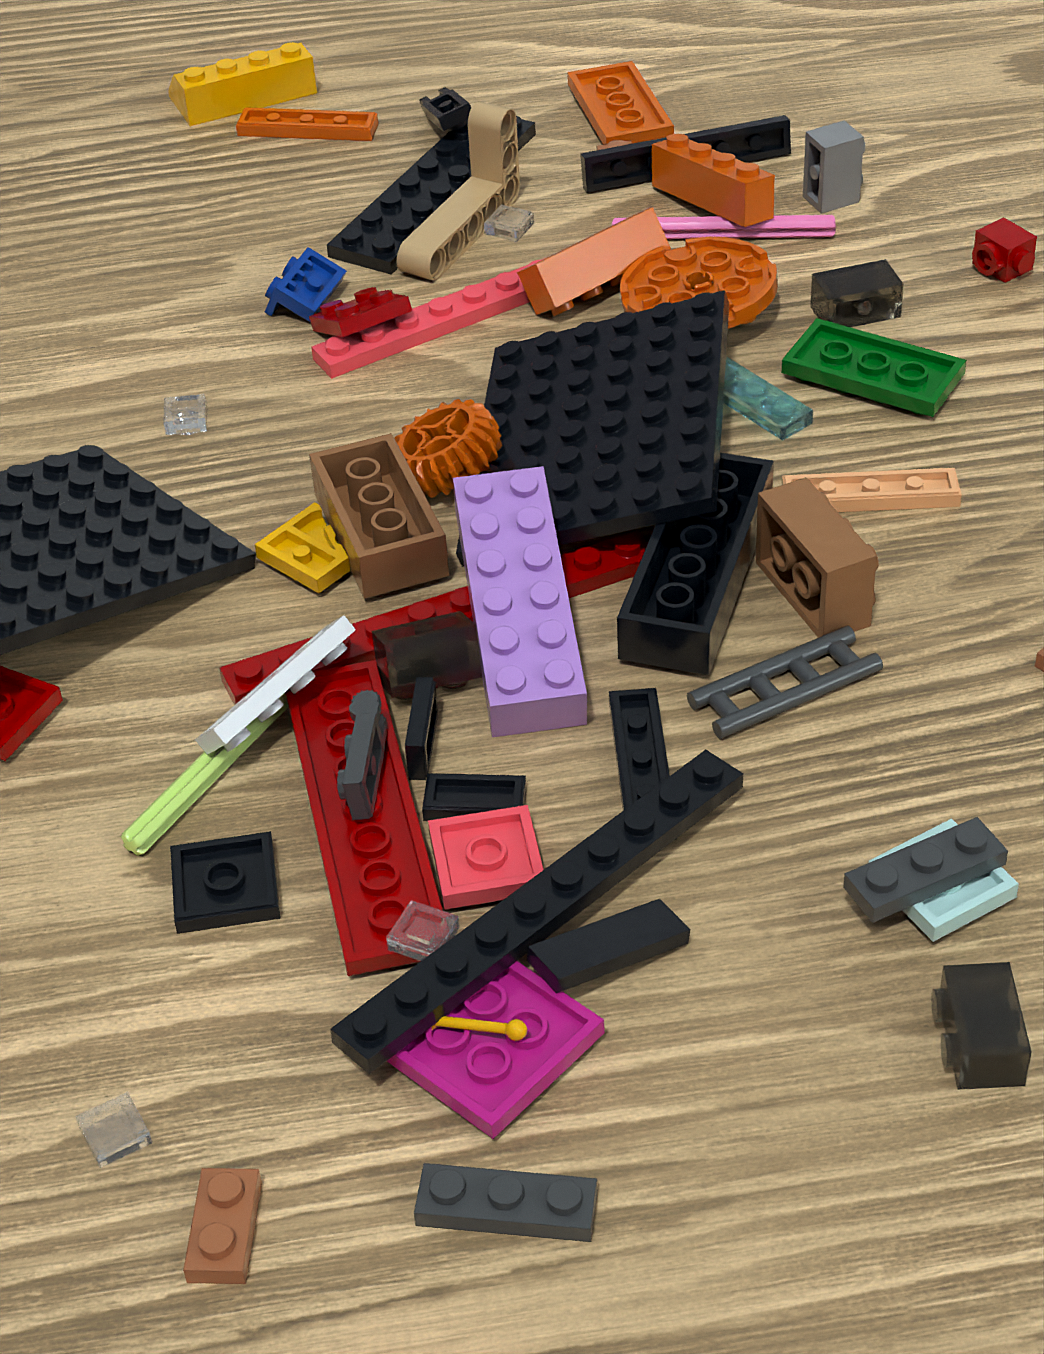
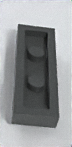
(925, 869)
(506, 1202)

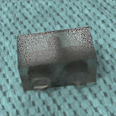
(857, 294)
(429, 647)
(982, 1026)

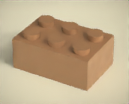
(815, 558)

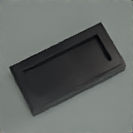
(421, 728)
(470, 793)

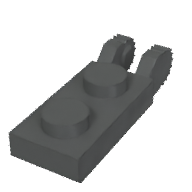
(364, 755)

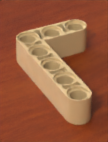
(461, 218)

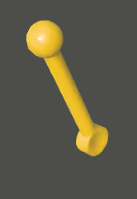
(514, 1029)

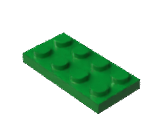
(874, 367)

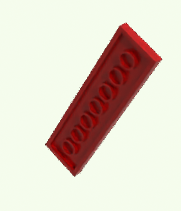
(372, 862)

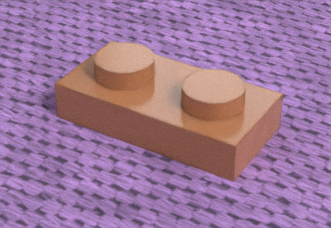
(223, 1226)

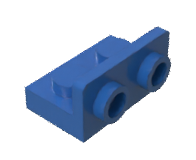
(304, 284)

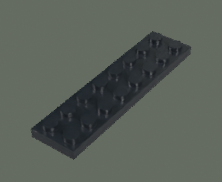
(381, 228)

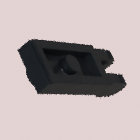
(447, 110)

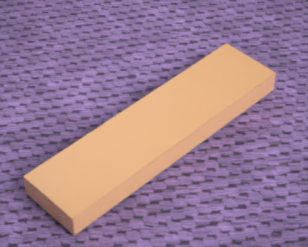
(887, 489)

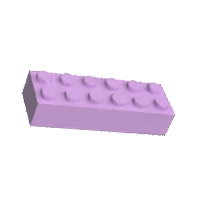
(519, 602)

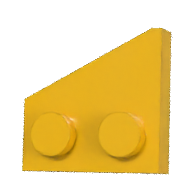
(305, 550)

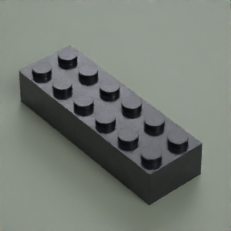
(694, 575)

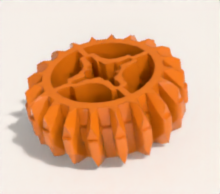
(449, 444)

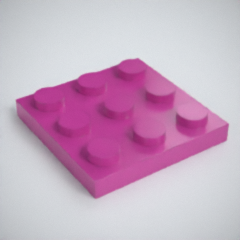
(487, 1073)

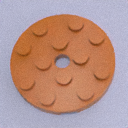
(699, 268)

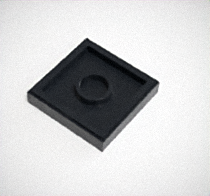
(224, 882)

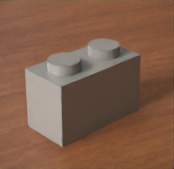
(833, 166)

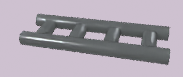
(773, 700)

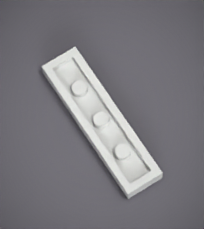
(264, 698)

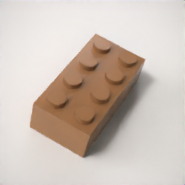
(379, 515)

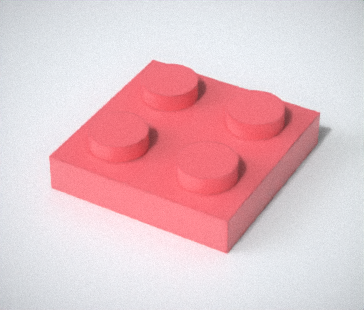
(484, 855)

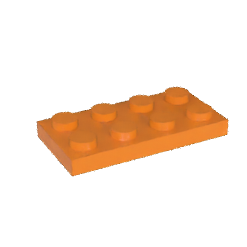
(619, 103)

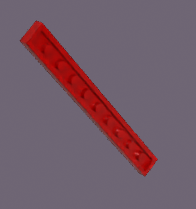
(583, 572)

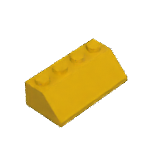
(243, 82)

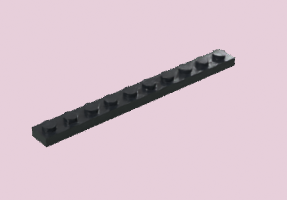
(533, 912)

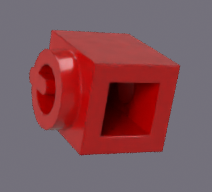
(1004, 250)

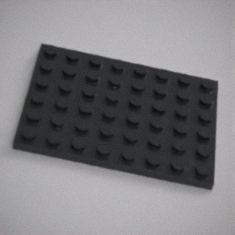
(617, 416)
(97, 542)

